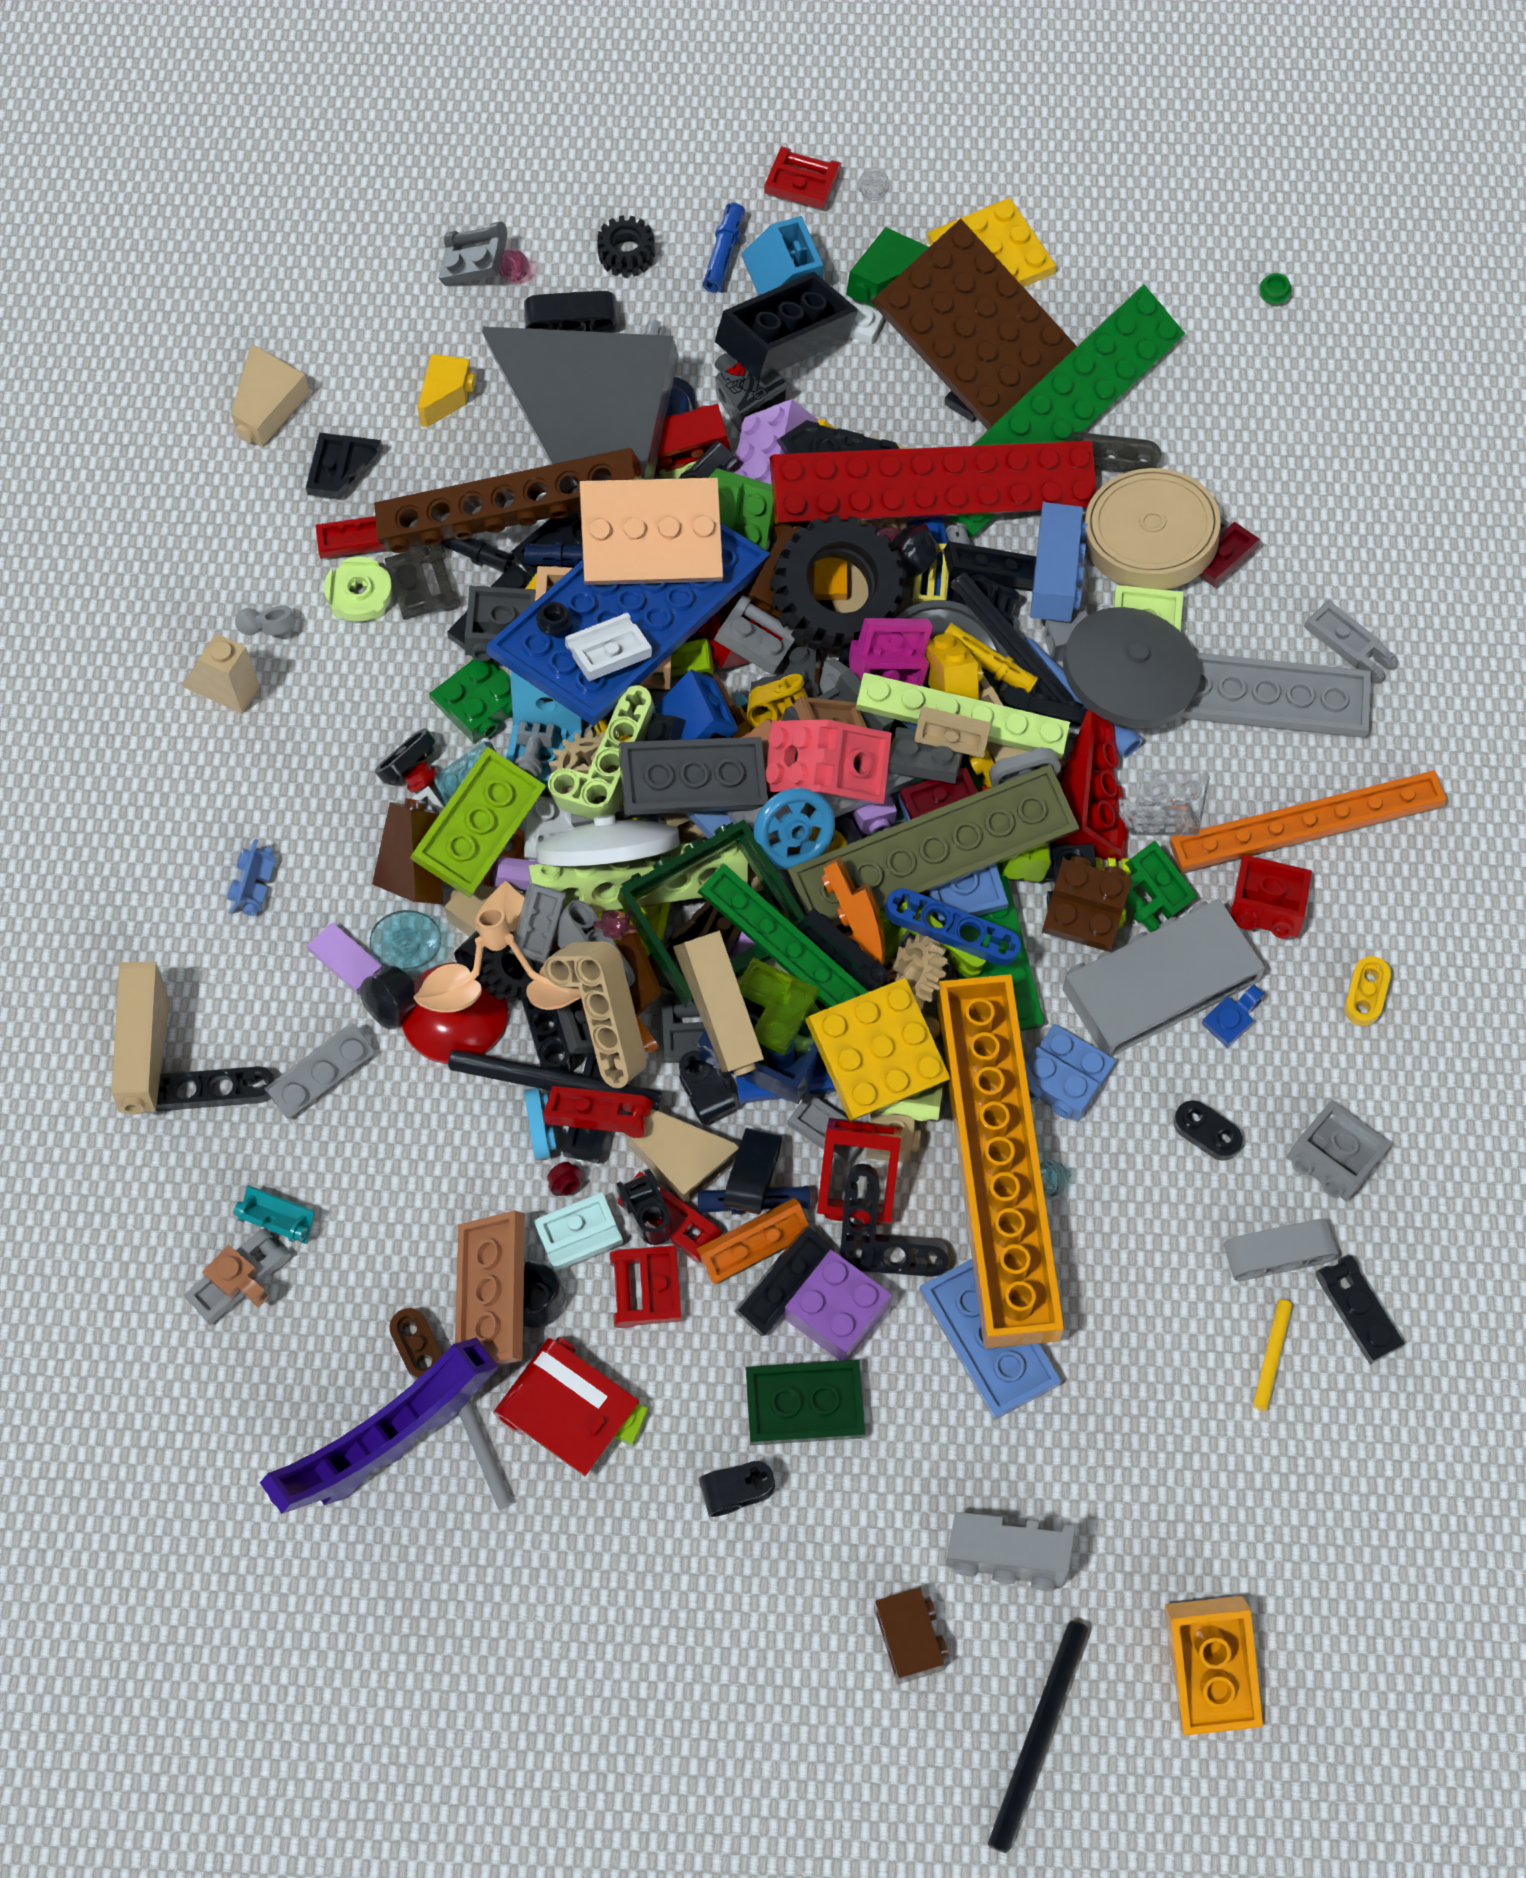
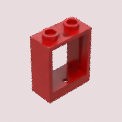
(866, 1136)

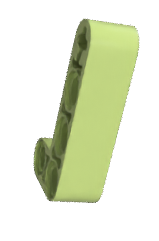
(597, 781)

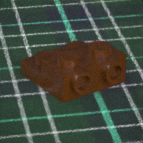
(1087, 903)

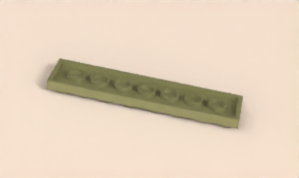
(945, 842)

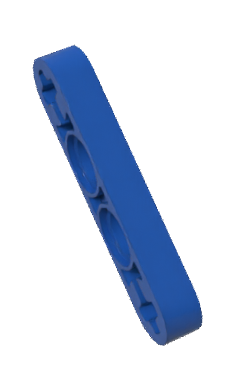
(955, 920)

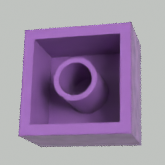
(837, 1306)

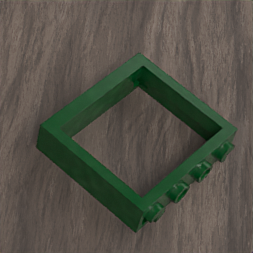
(696, 854)

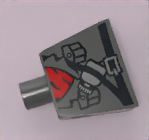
(743, 393)

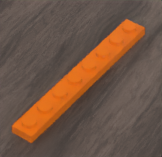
(1308, 821)

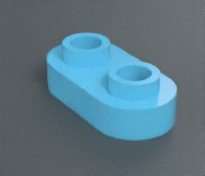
(542, 1137)

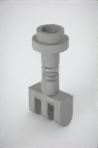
(533, 741)

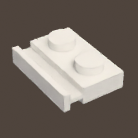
(608, 646)

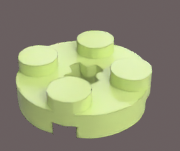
(363, 606)

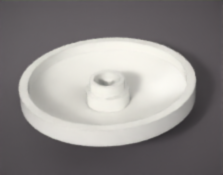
(607, 842)

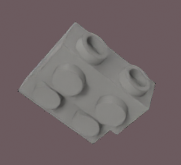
(1338, 1151)

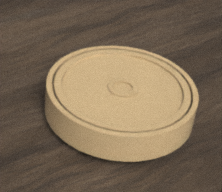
(1152, 528)

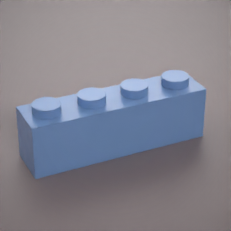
(1057, 562)

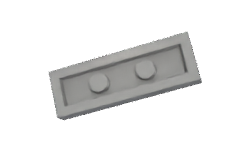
(319, 1070)

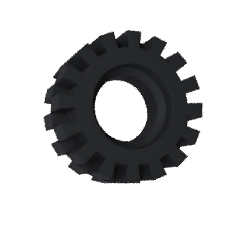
(626, 231)
(499, 980)

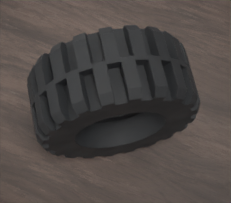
(844, 541)

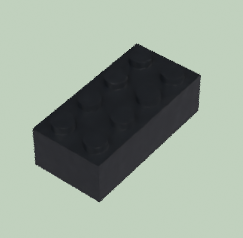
(785, 325)

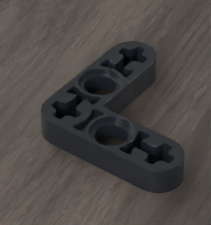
(874, 1245)

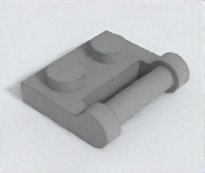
(750, 640)

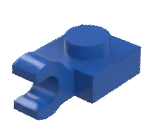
(1231, 1019)

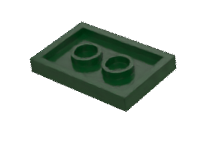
(805, 1402)

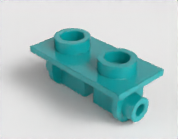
(275, 1214)

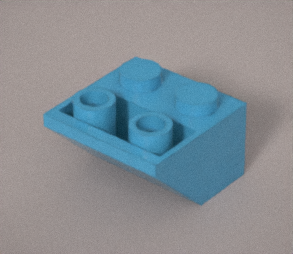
(782, 255)

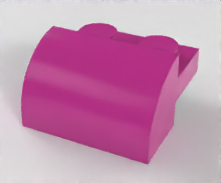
(892, 649)

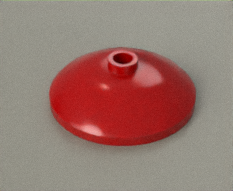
(469, 1030)

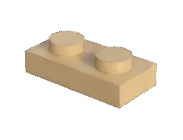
(953, 731)

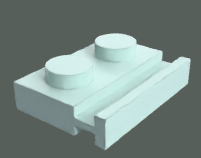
(578, 1231)

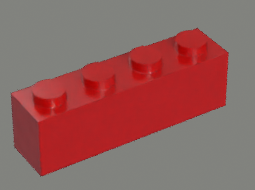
(689, 436)

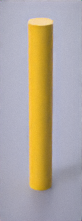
(1272, 1355)

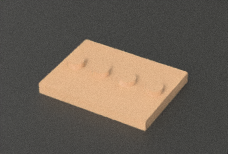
(651, 531)

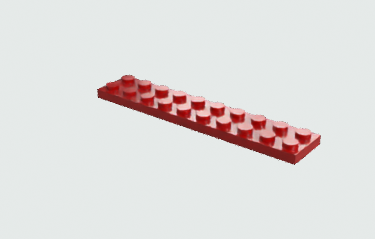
(931, 481)

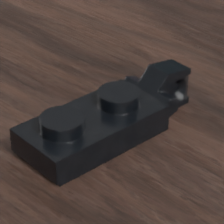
(843, 950)

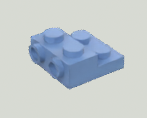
(1066, 1073)

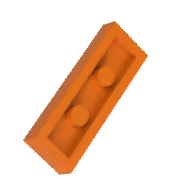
(752, 1241)

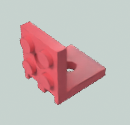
(827, 759)

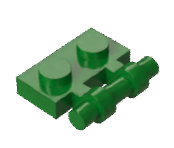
(1161, 882)

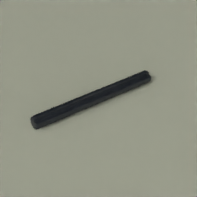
(537, 1076)
(1038, 1737)

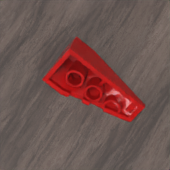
(1093, 791)

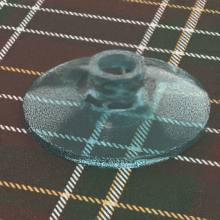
(405, 929)

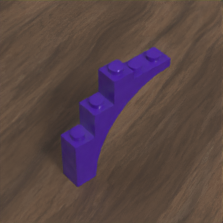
(385, 1436)

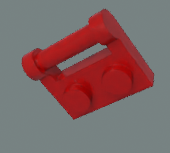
(801, 184)
(658, 1286)

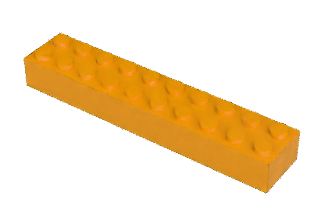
(999, 1163)

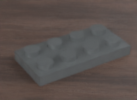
(692, 775)

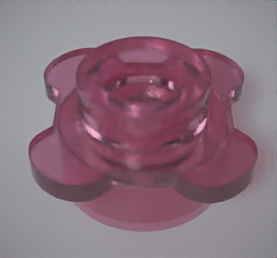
(615, 924)

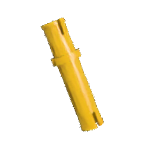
(994, 662)

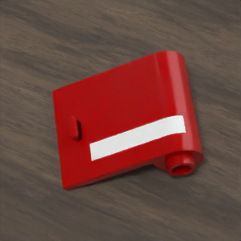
(564, 1401)

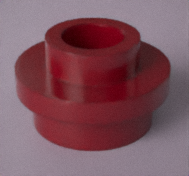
(564, 1179)

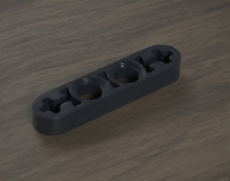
(205, 1083)

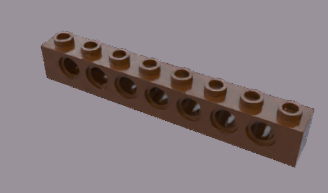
(492, 493)

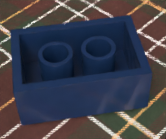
(778, 1073)

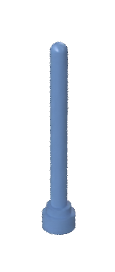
(1126, 739)

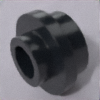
(554, 619)

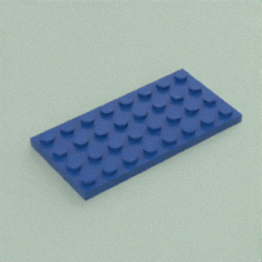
(662, 612)

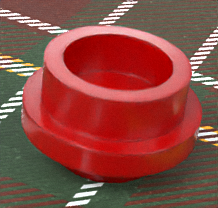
(421, 777)

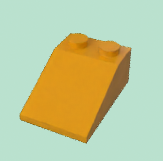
(1214, 1665)

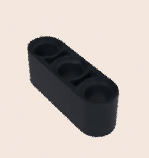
(572, 311)
(547, 1041)
(752, 1171)

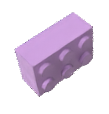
(760, 436)

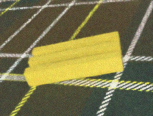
(917, 597)

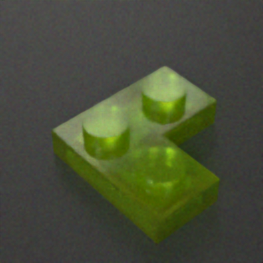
(785, 1001)

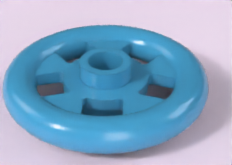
(795, 799)

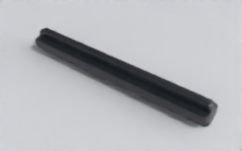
(1009, 638)

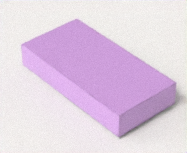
(343, 957)

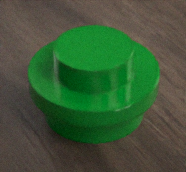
(1275, 289)

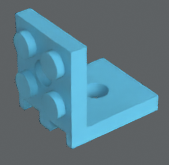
(531, 708)

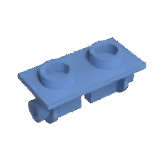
(253, 865)

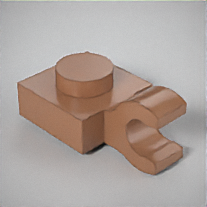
(233, 1275)

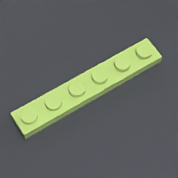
(1008, 726)

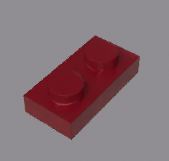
(1234, 547)
(936, 794)

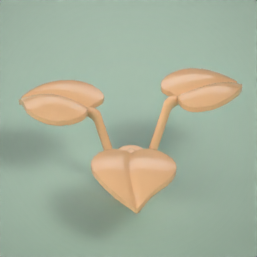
(453, 985)

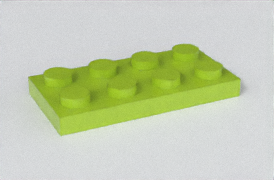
(478, 822)

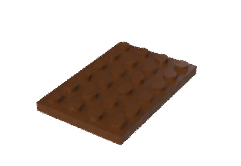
(973, 323)

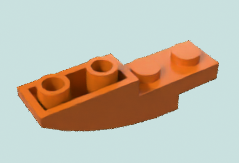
(856, 910)

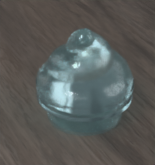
(1054, 1177)

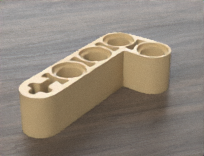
(607, 1006)

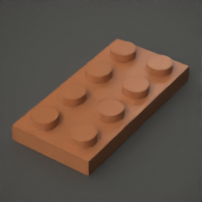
(492, 1284)

